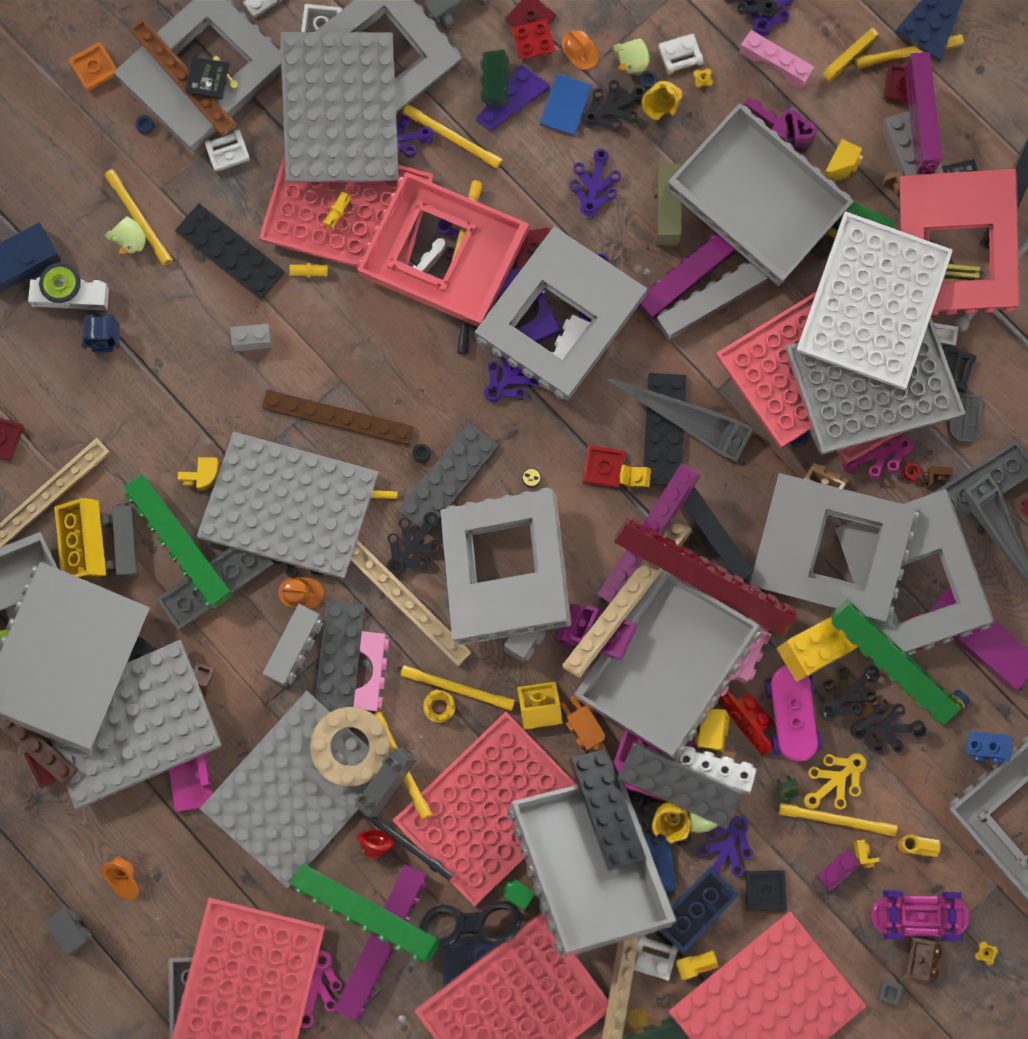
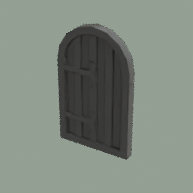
(968, 426)

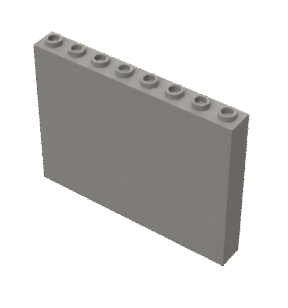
(759, 194)
(65, 655)
(672, 666)
(576, 891)

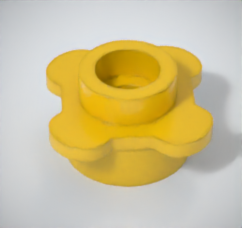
(699, 82)
(992, 951)

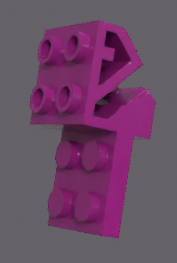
(789, 126)
(582, 621)

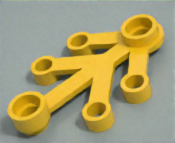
(837, 778)

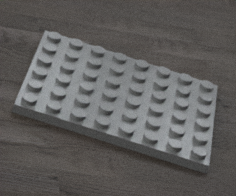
(339, 107)
(858, 409)
(288, 505)
(148, 728)
(280, 801)

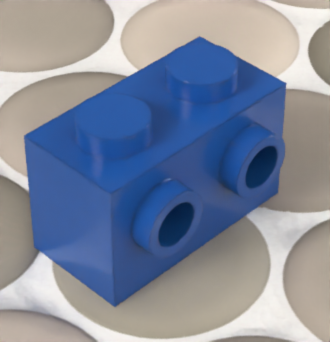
(989, 746)

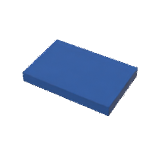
(565, 105)

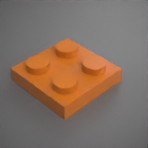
(93, 66)

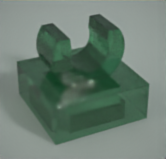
(788, 789)

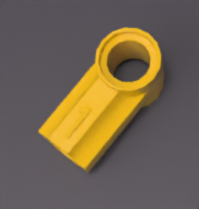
(920, 846)
(692, 966)

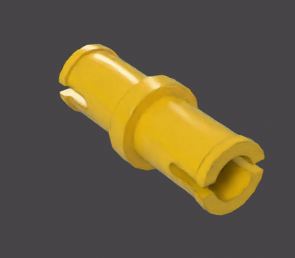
(337, 211)
(308, 270)

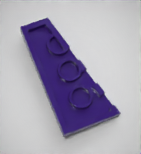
(523, 88)

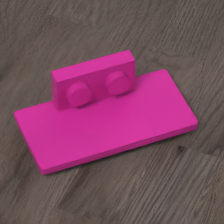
(191, 784)

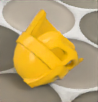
(661, 99)
(672, 827)

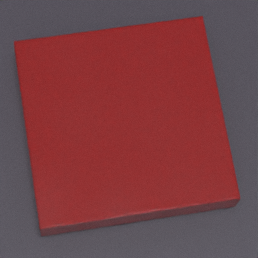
(603, 466)

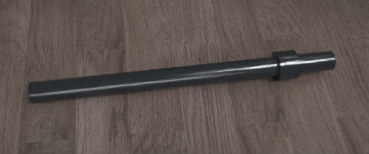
(434, 864)

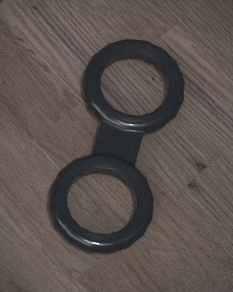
(474, 923)

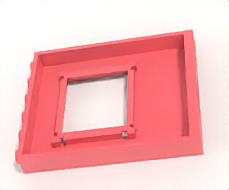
(969, 202)
(477, 267)

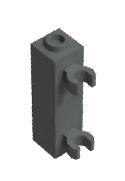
(442, 9)
(124, 541)
(385, 782)

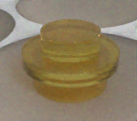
(638, 1018)

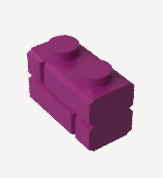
(837, 870)

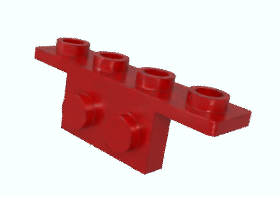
(749, 718)

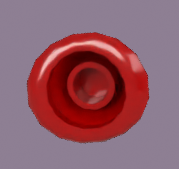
(374, 843)

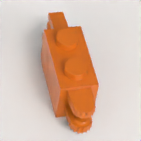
(585, 727)

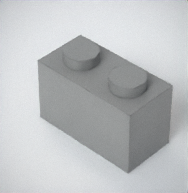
(251, 337)

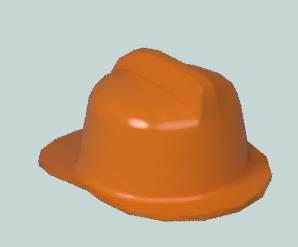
(580, 50)
(301, 591)
(120, 877)

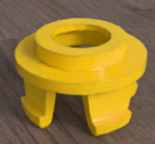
(439, 695)

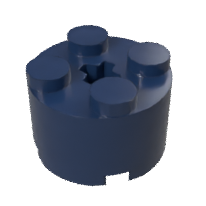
(100, 333)

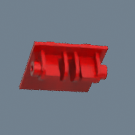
(533, 39)

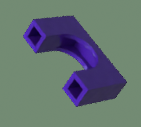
(544, 325)

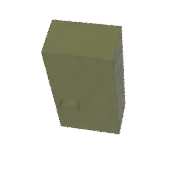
(667, 208)

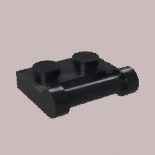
(953, 359)

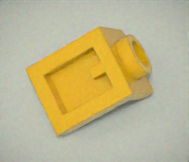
(635, 476)
(861, 852)

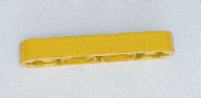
(849, 55)

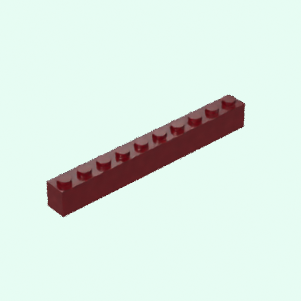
(705, 576)

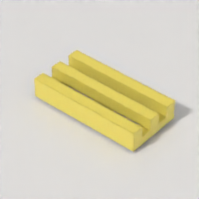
(976, 276)

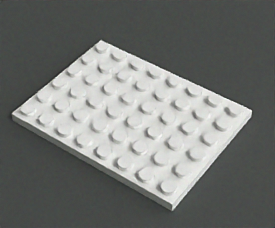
(874, 300)

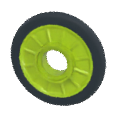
(67, 291)

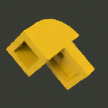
(204, 477)

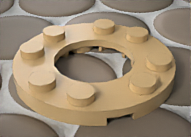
(327, 728)

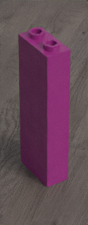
(923, 113)
(993, 649)

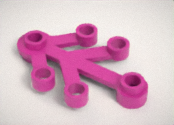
(882, 453)
(318, 986)

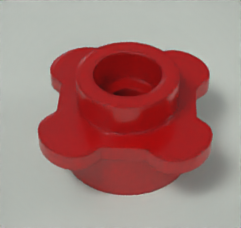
(909, 466)

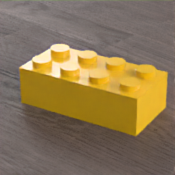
(80, 538)
(814, 649)

